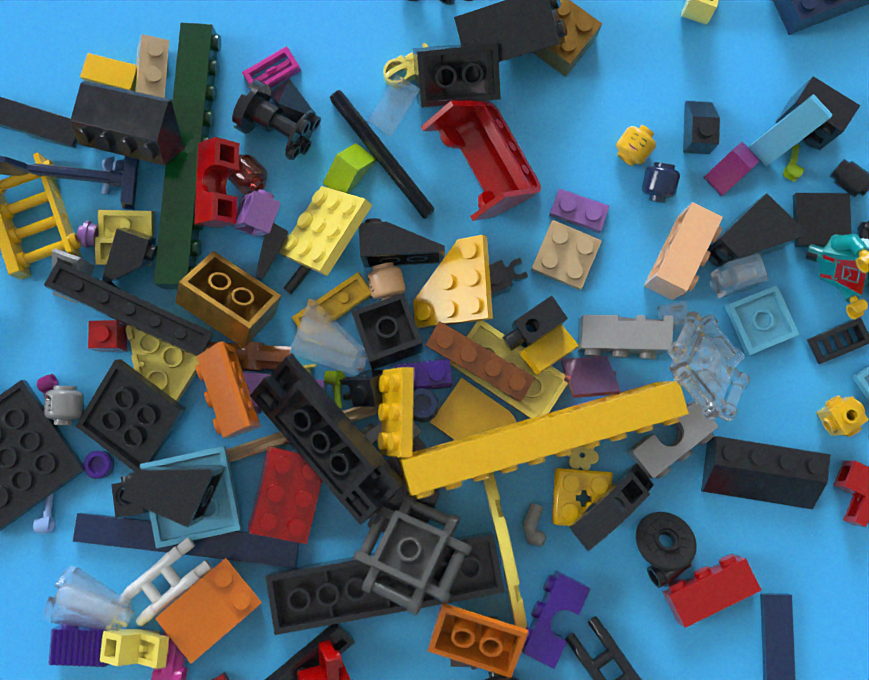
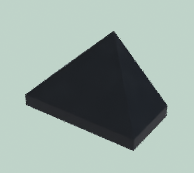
(290, 101)

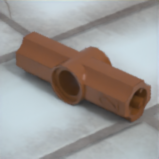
(259, 356)

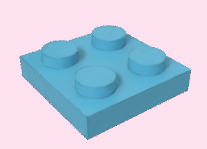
(761, 320)

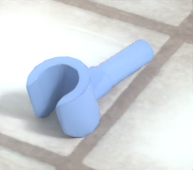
(107, 165)
(47, 523)

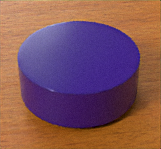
(98, 464)

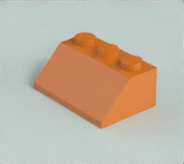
(227, 391)
(477, 640)

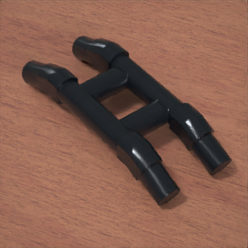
(612, 652)

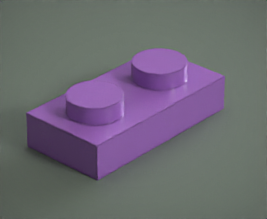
(579, 210)

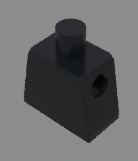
(543, 317)

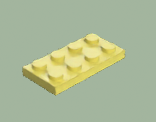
(545, 387)

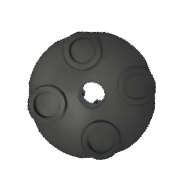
(258, 111)

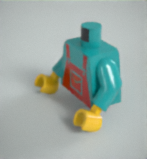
(846, 266)

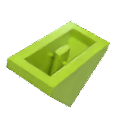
(348, 168)

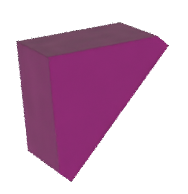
(731, 168)

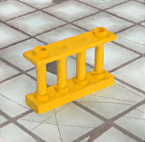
(15, 258)

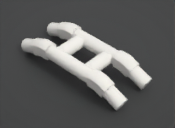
(178, 585)

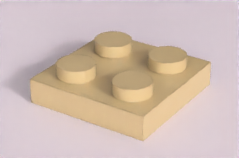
(566, 255)

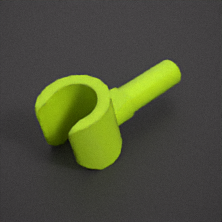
(792, 170)
(333, 378)

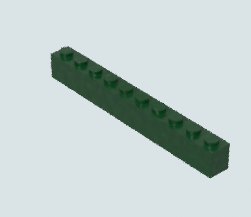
(192, 104)

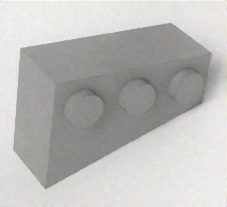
(624, 336)

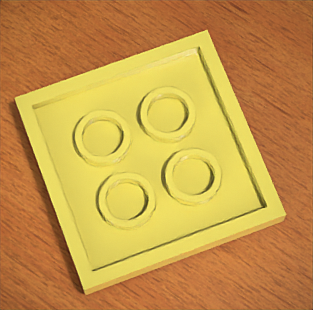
(325, 229)

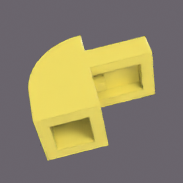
(699, 10)
(134, 647)

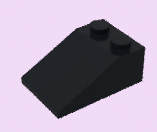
(456, 73)
(389, 243)

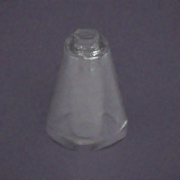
(87, 603)

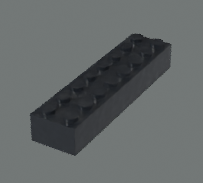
(334, 594)

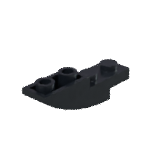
(612, 507)

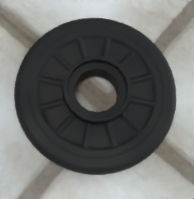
(663, 557)

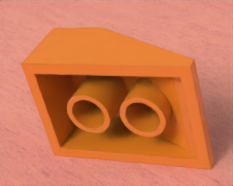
(208, 610)

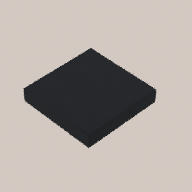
(821, 216)

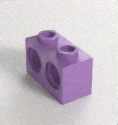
(256, 213)

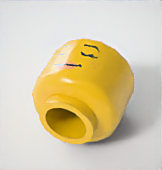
(635, 145)

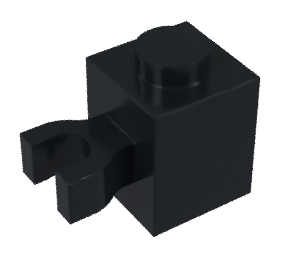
(502, 277)
(363, 389)

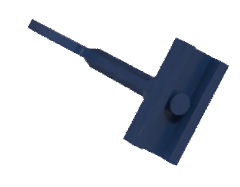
(125, 179)

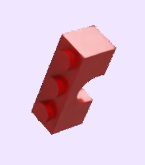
(215, 163)

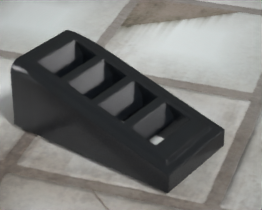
(271, 244)
(859, 330)

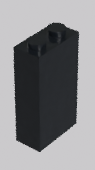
(515, 25)

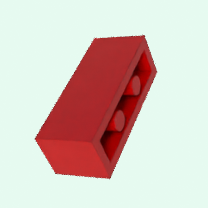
(711, 590)

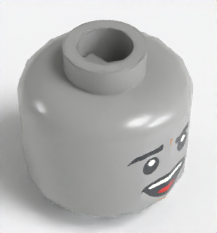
(64, 404)

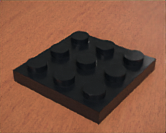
(130, 416)

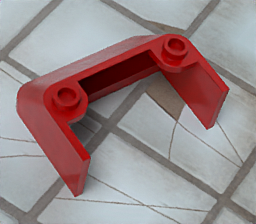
(491, 153)

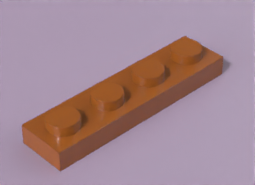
(480, 361)

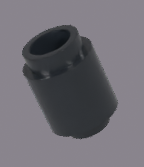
(851, 178)

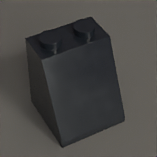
(757, 230)
(174, 491)

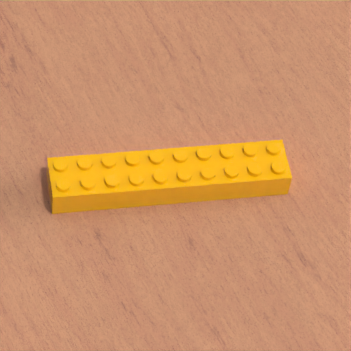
(542, 436)

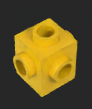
(842, 416)

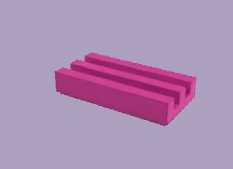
(267, 62)

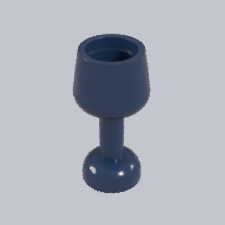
(424, 405)

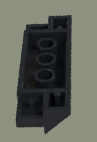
(327, 439)

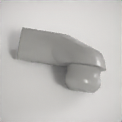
(530, 526)

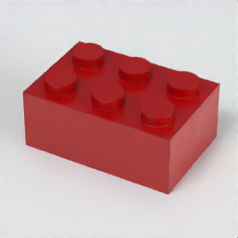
(285, 497)

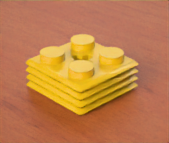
(571, 483)

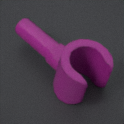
(46, 383)

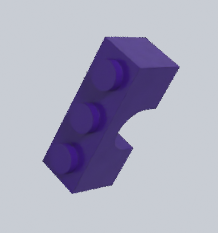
(560, 594)

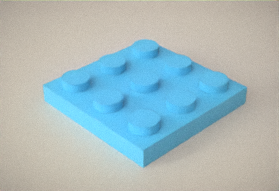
(222, 513)

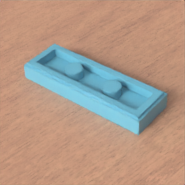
(790, 130)

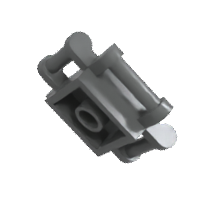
(411, 553)

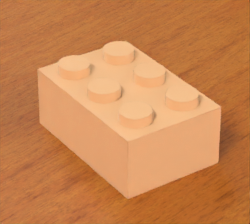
(684, 252)

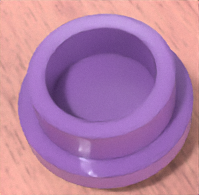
(87, 233)

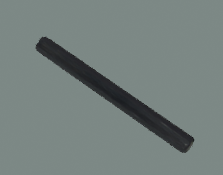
(382, 154)

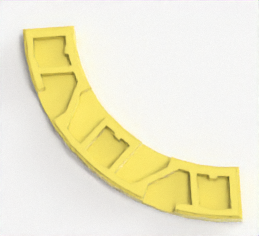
(506, 551)

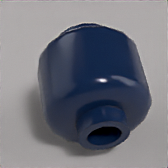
(660, 181)

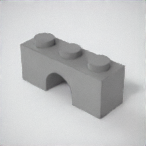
(656, 457)

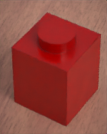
(107, 336)

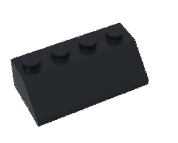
(126, 123)
(764, 472)

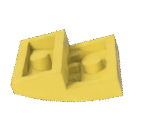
(113, 219)

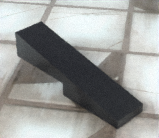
(37, 123)

